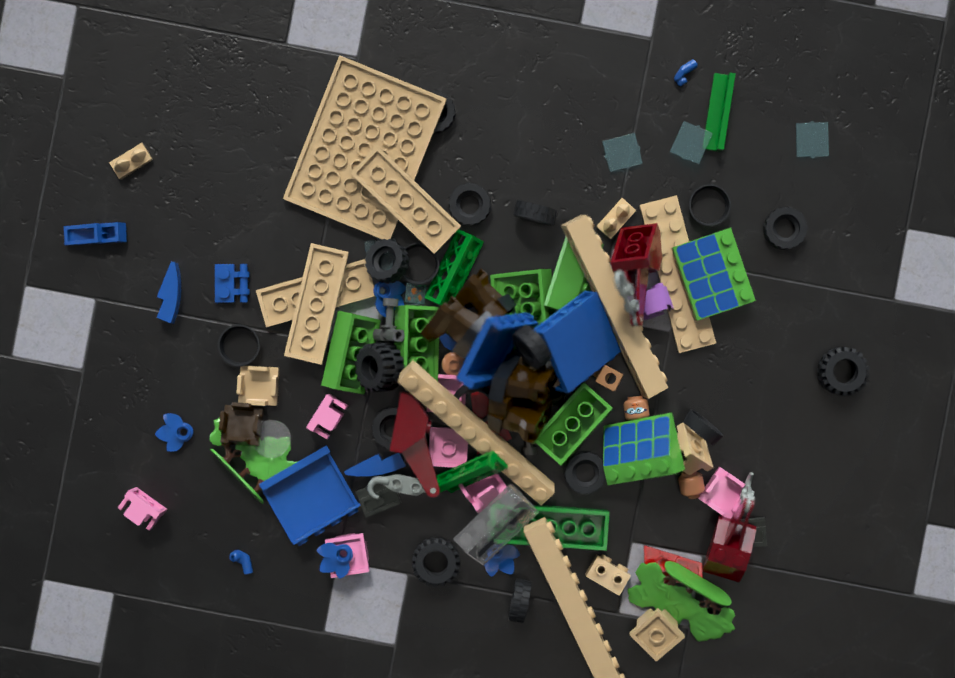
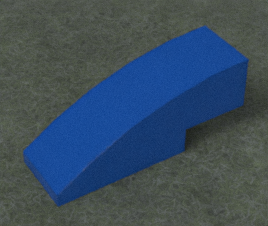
(95, 233)
(171, 294)
(377, 465)

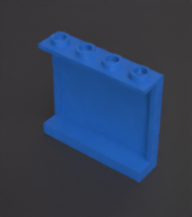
(578, 340)
(491, 348)
(309, 496)

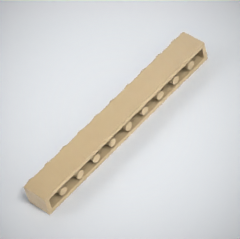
(600, 278)
(475, 431)
(572, 599)

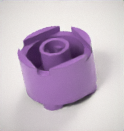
(656, 301)

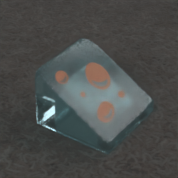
(415, 293)

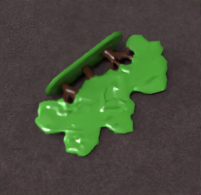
(256, 464)
(679, 600)

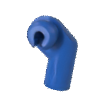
(683, 70)
(242, 558)

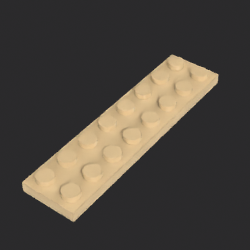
(686, 330)

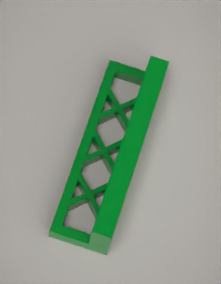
(719, 110)
(457, 270)
(471, 472)

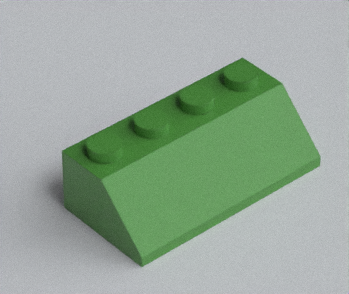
(567, 279)
(348, 337)
(414, 346)
(573, 424)

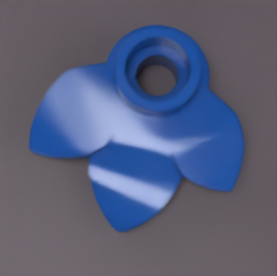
(392, 290)
(172, 432)
(333, 560)
(503, 560)

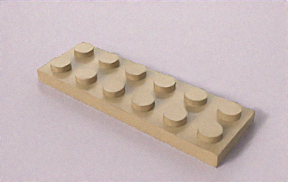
(405, 199)
(280, 300)
(316, 304)

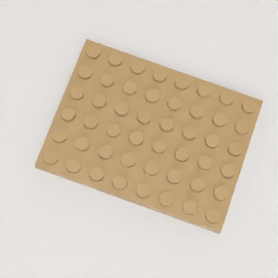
(355, 116)

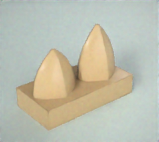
(131, 161)
(616, 218)

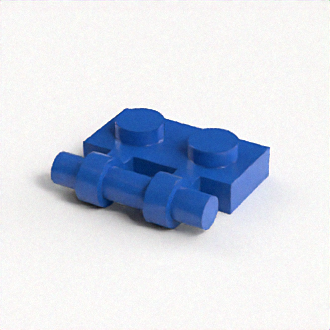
(225, 283)

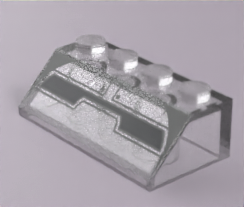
(496, 525)

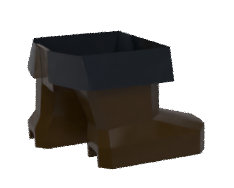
(462, 324)
(517, 382)

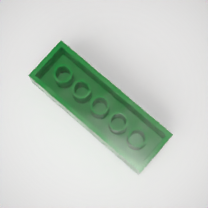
(573, 526)

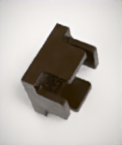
(241, 424)

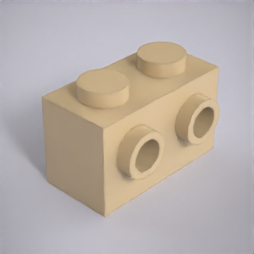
(608, 574)

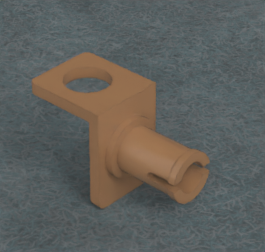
(603, 375)

